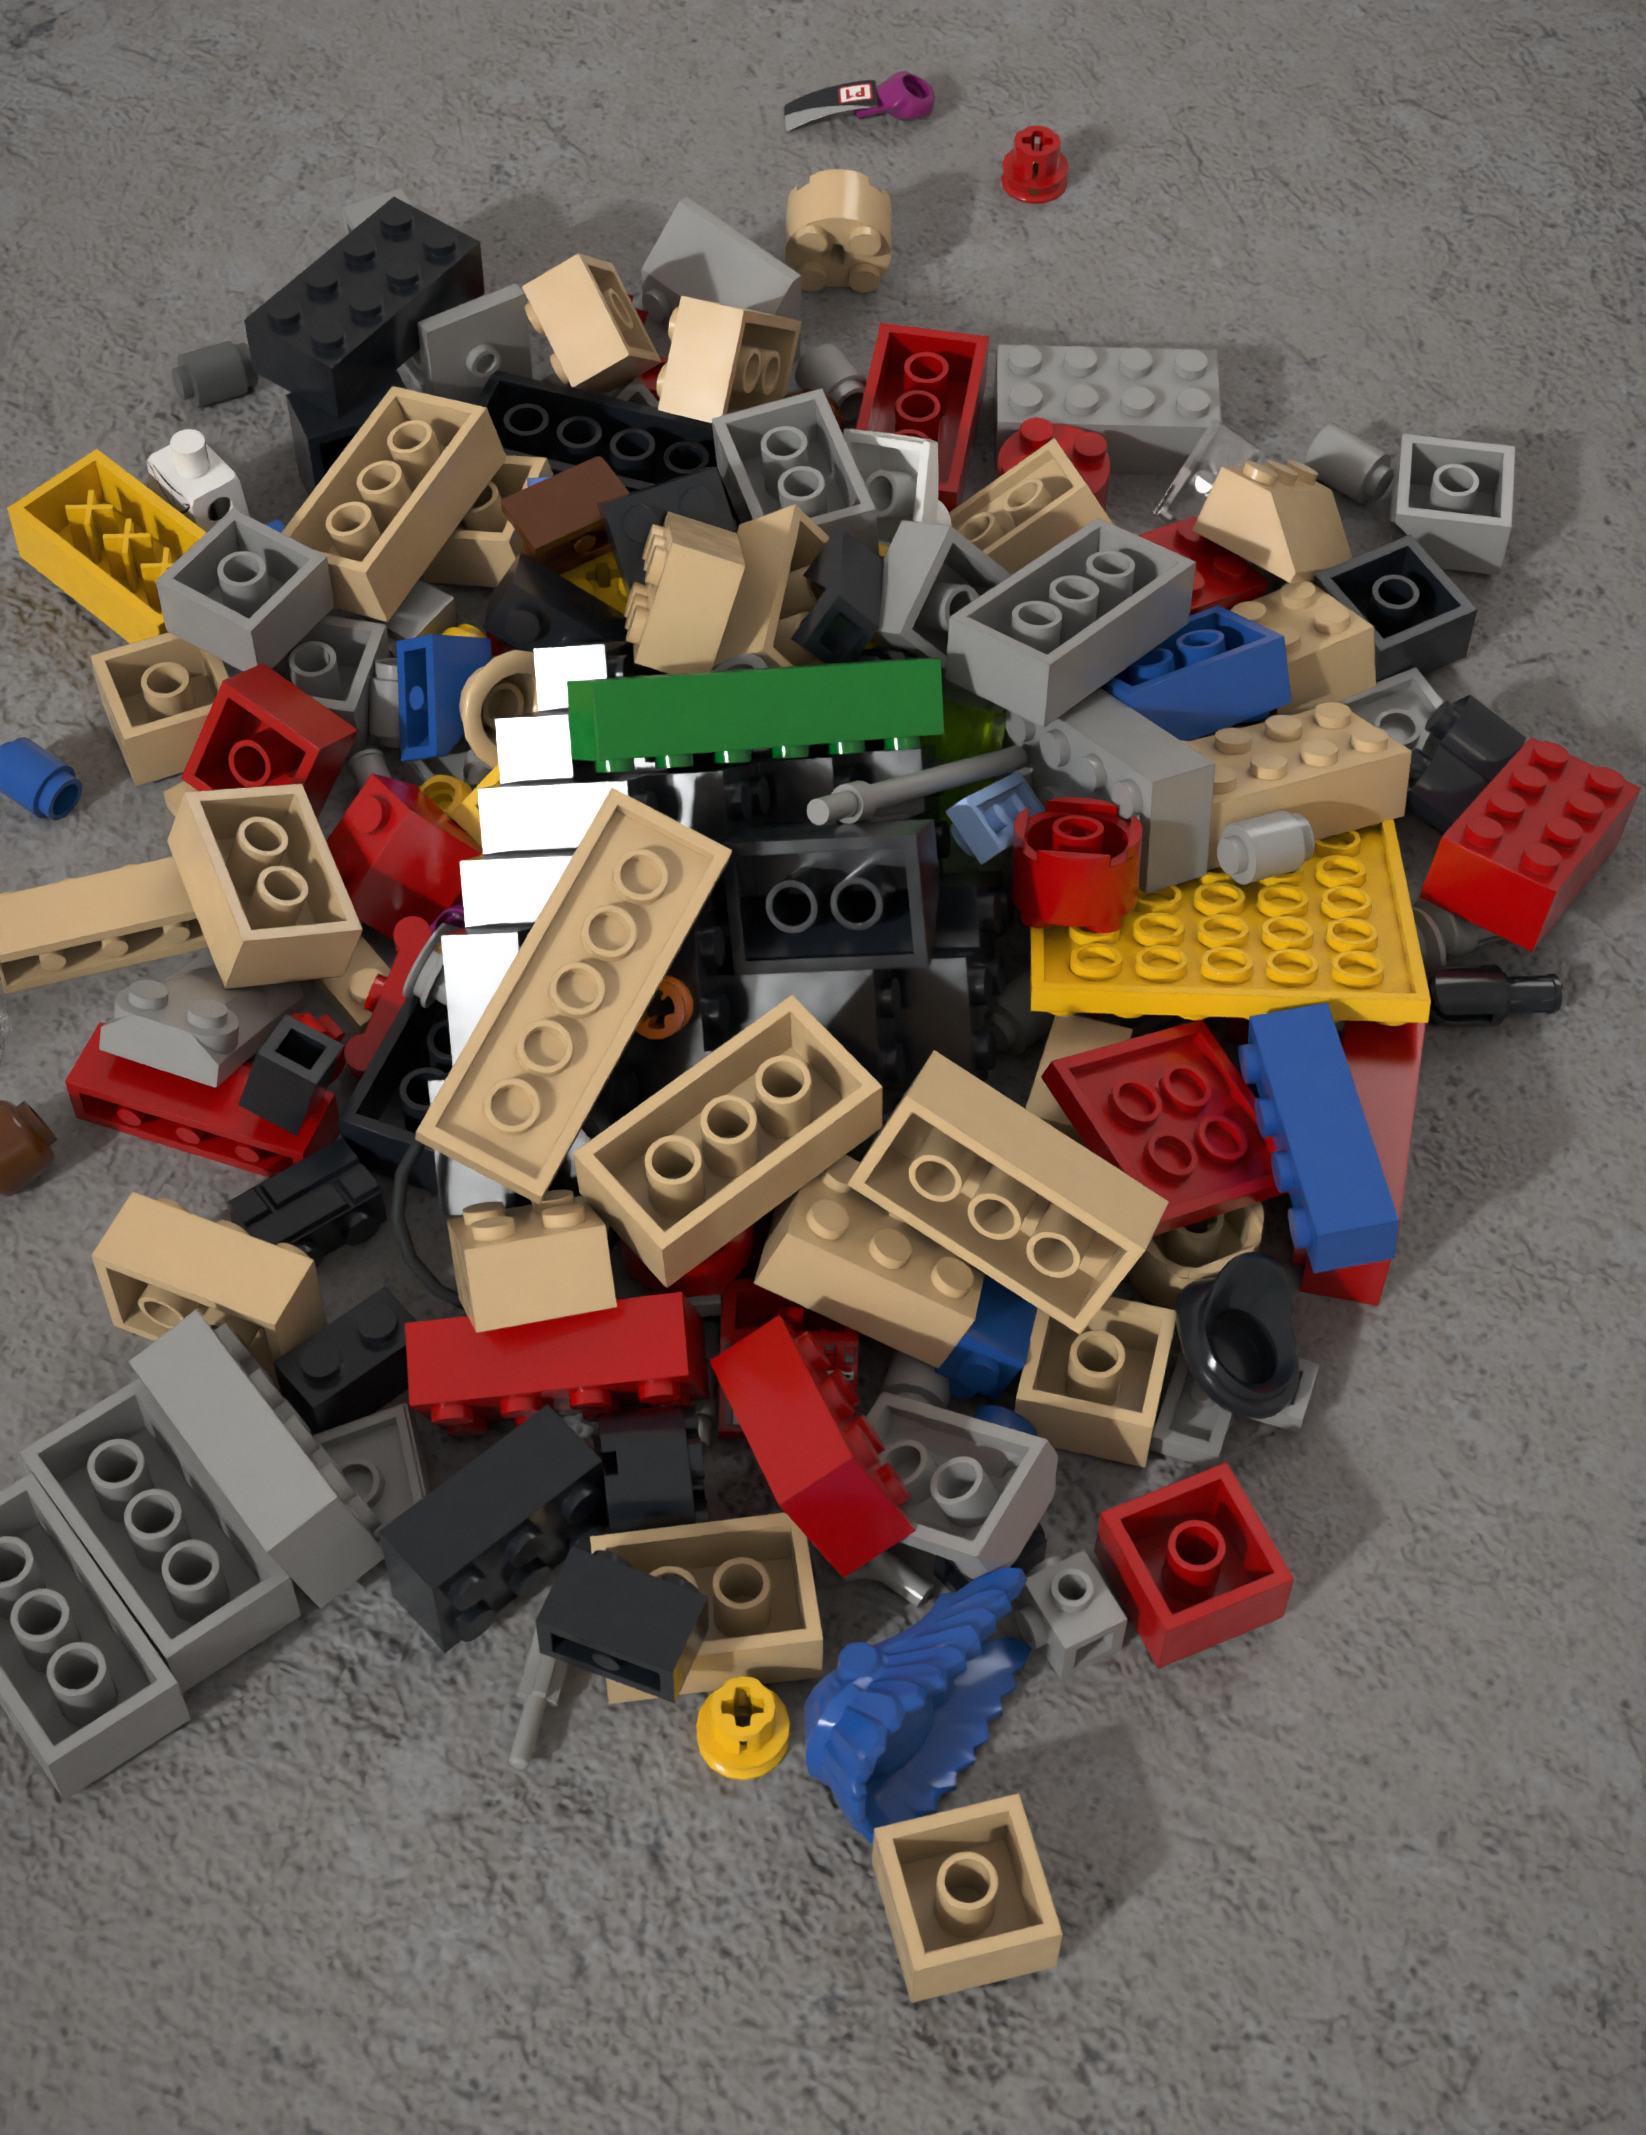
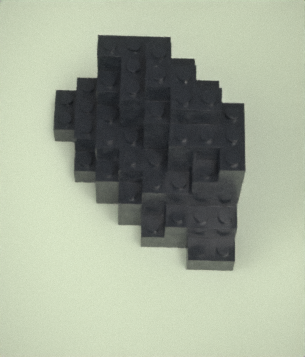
(539, 818)

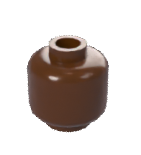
(23, 1146)

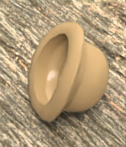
(497, 691)

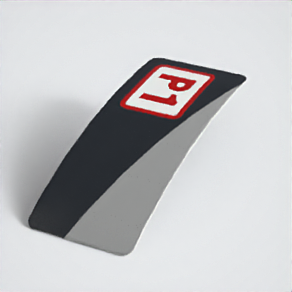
(830, 101)

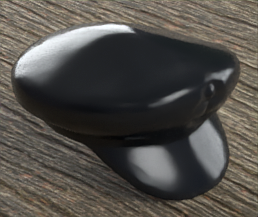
(1241, 1336)

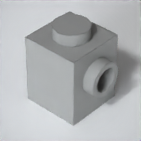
(1070, 1614)

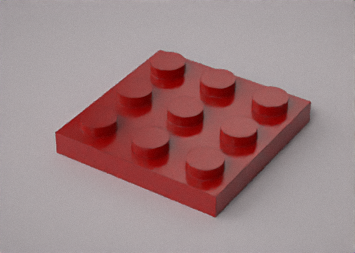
(1171, 1119)

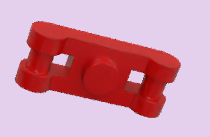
(386, 994)

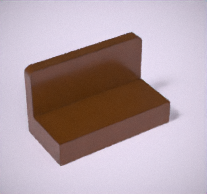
(562, 516)

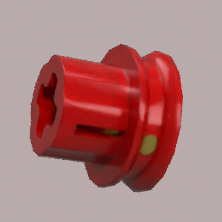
(1030, 158)

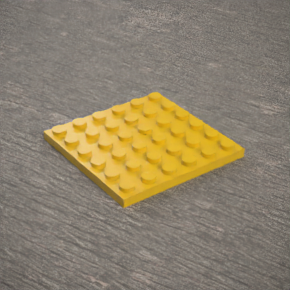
(1229, 949)

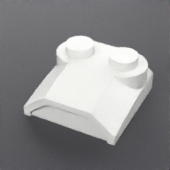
(899, 478)

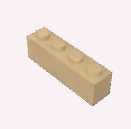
(95, 924)

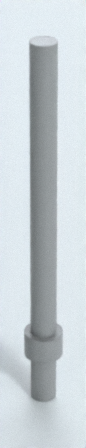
(860, 800)

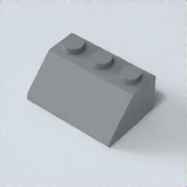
(715, 263)

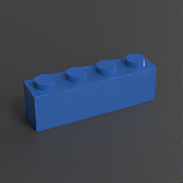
(1319, 1139)

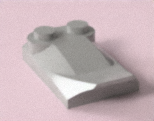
(196, 1024)
(969, 1481)

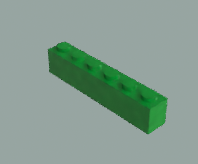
(754, 710)

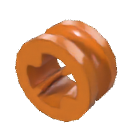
(674, 1021)

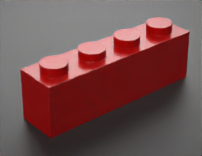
(191, 1114)

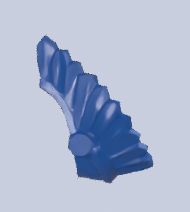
(914, 1707)

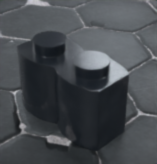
(1458, 760)

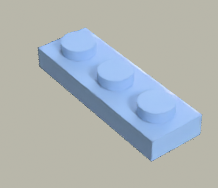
(986, 818)

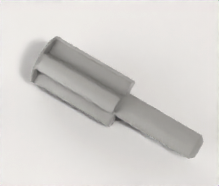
(540, 1687)

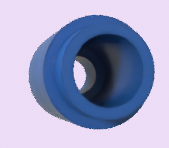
(38, 779)

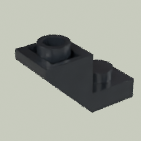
(851, 600)

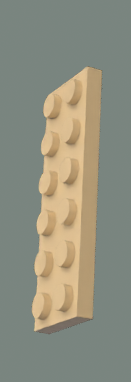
(573, 996)

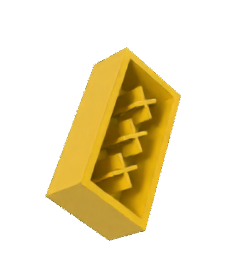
(104, 542)

